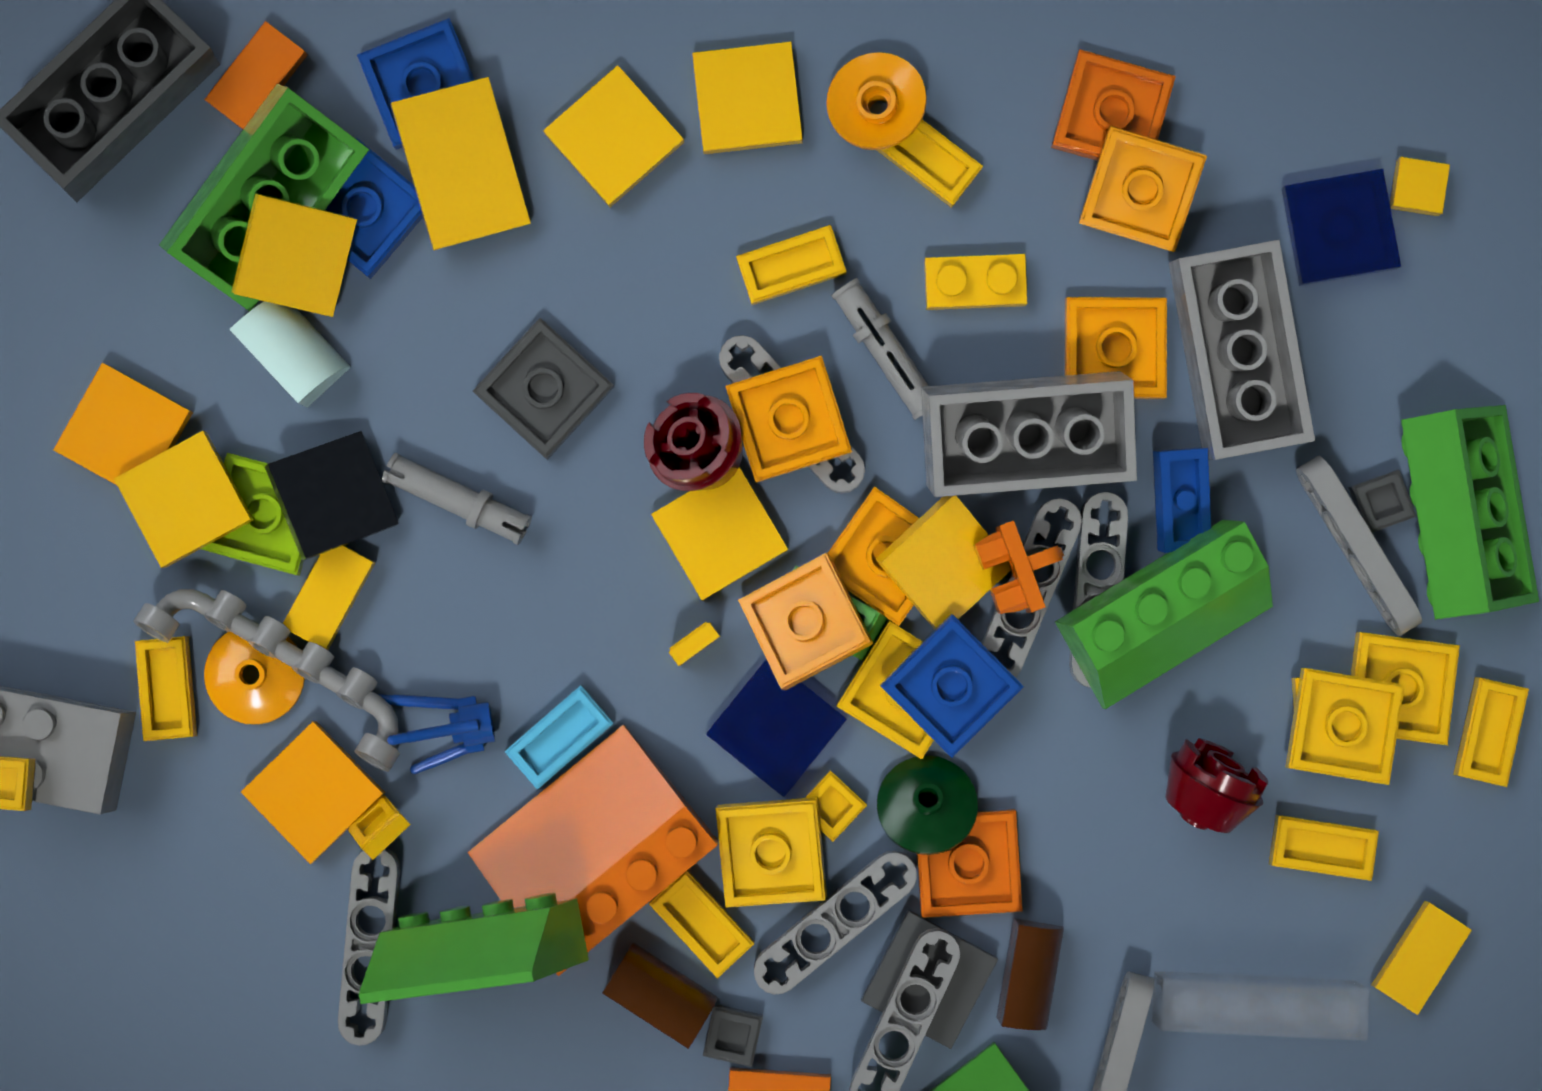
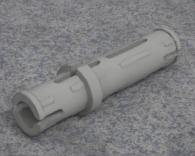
(851, 299)
(475, 507)

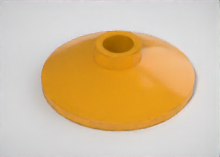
(870, 80)
(247, 703)

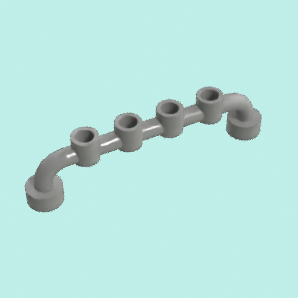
(270, 639)

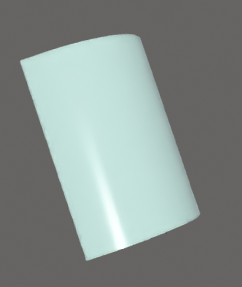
(290, 350)

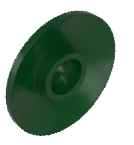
(927, 828)

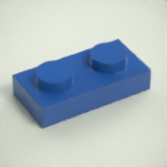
(1181, 496)

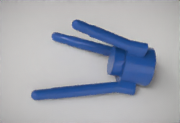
(470, 725)

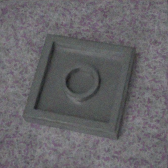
(543, 388)
(961, 994)

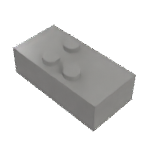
(1241, 350)
(1029, 433)
(75, 745)

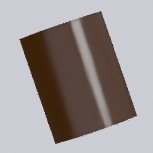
(1029, 975)
(660, 995)

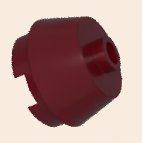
(694, 443)
(1212, 787)

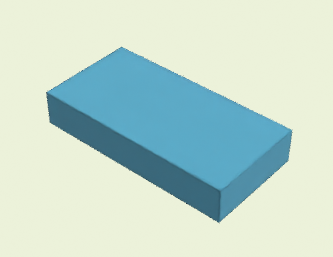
(559, 737)

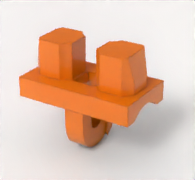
(1023, 590)

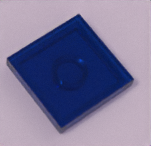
(1341, 227)
(776, 729)

